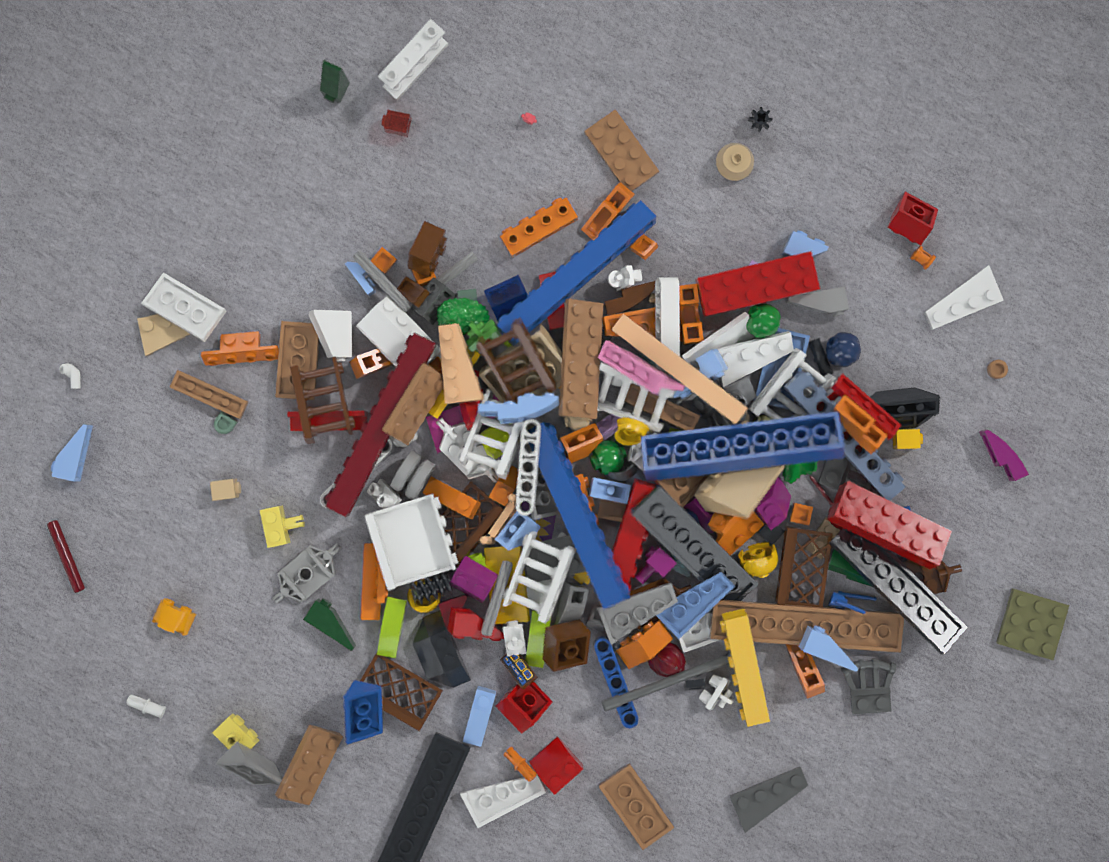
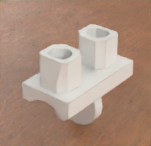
(624, 278)
(384, 494)
(514, 638)
(712, 699)

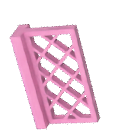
(637, 369)

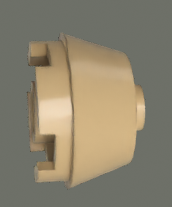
(735, 161)

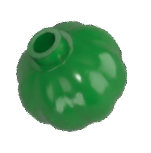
(763, 320)
(608, 457)

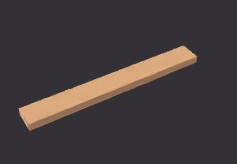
(679, 369)

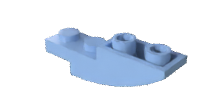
(528, 407)

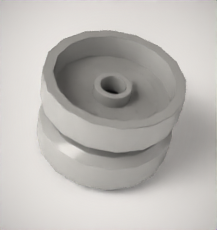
(414, 475)

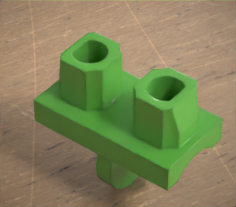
(486, 330)

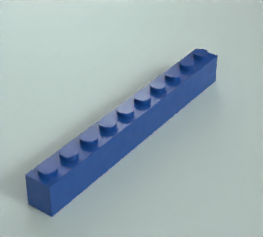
(580, 269)
(579, 519)

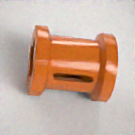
(923, 257)

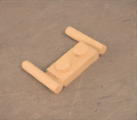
(503, 519)

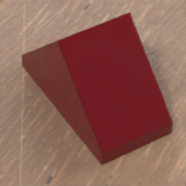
(446, 605)

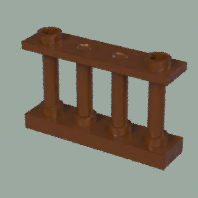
(527, 348)
(303, 395)

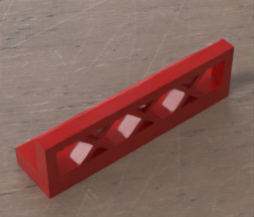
(359, 416)

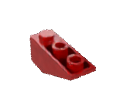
(468, 623)

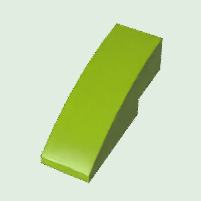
(391, 627)
(536, 641)

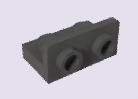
(438, 294)

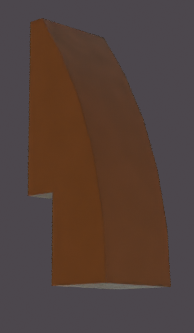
(630, 298)

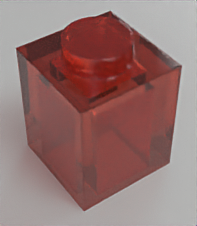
(397, 123)

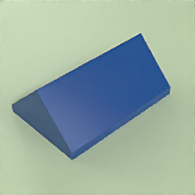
(362, 711)

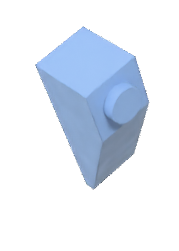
(71, 459)
(820, 644)
(479, 716)

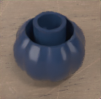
(843, 349)

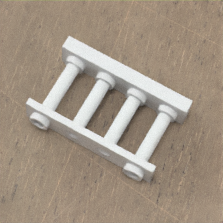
(413, 60)
(782, 376)
(618, 409)
(508, 448)
(558, 574)

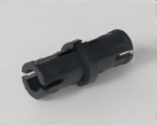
(820, 357)

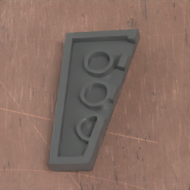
(765, 797)

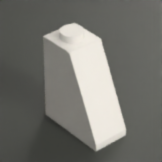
(334, 332)

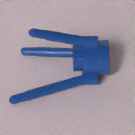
(840, 602)

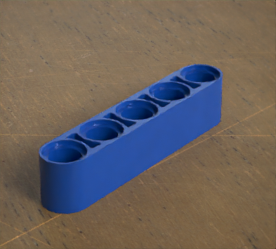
(615, 671)

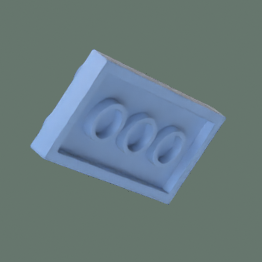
(800, 342)

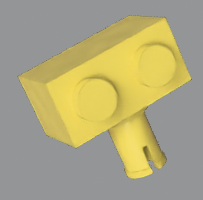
(277, 526)
(234, 730)

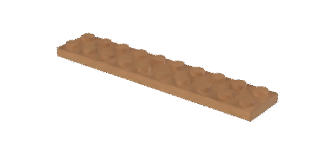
(789, 622)

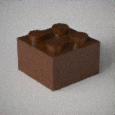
(426, 249)
(566, 645)

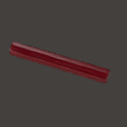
(65, 556)

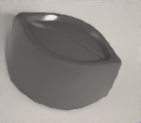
(628, 471)

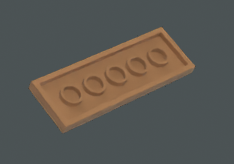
(580, 359)

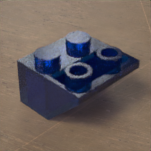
(505, 296)

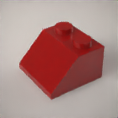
(913, 218)
(524, 706)
(556, 765)

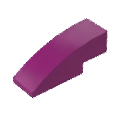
(1003, 455)

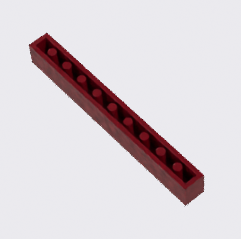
(373, 438)

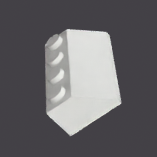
(389, 328)

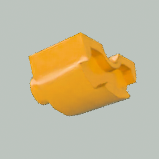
(173, 618)

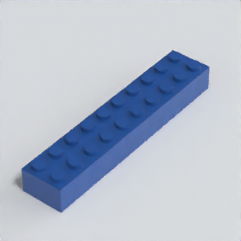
(742, 446)

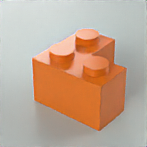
(644, 644)

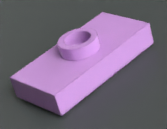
(608, 426)

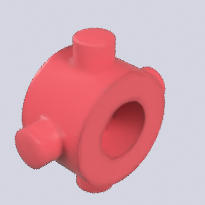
(529, 118)

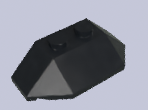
(908, 405)
(439, 652)

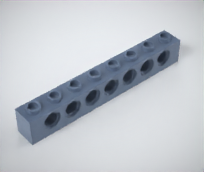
(886, 489)

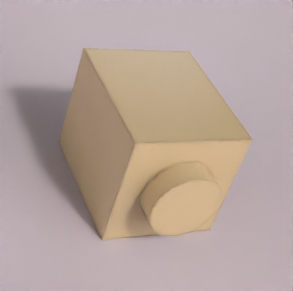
(225, 489)

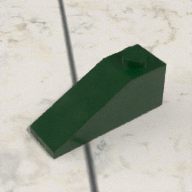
(333, 82)
(327, 620)

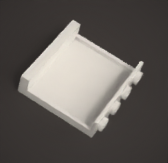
(411, 541)

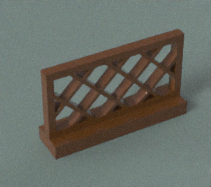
(480, 530)
(786, 567)
(393, 708)

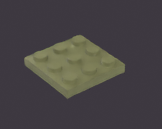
(1032, 624)

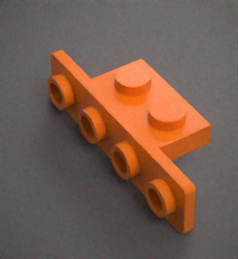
(240, 349)
(373, 585)

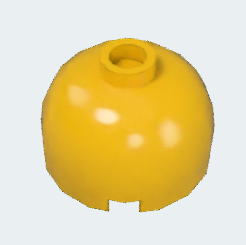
(759, 559)

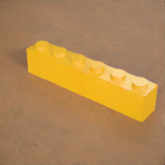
(745, 667)

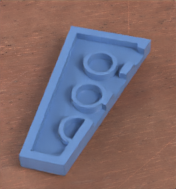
(695, 604)

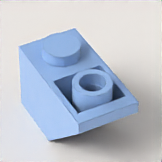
(800, 243)

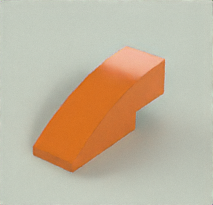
(608, 211)
(859, 425)

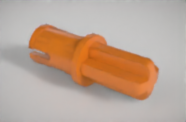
(520, 764)

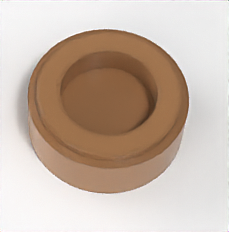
(997, 369)

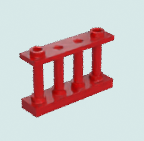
(846, 387)

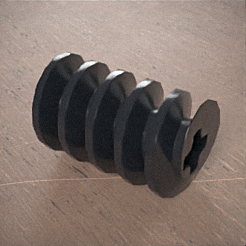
(430, 588)

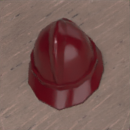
(668, 661)

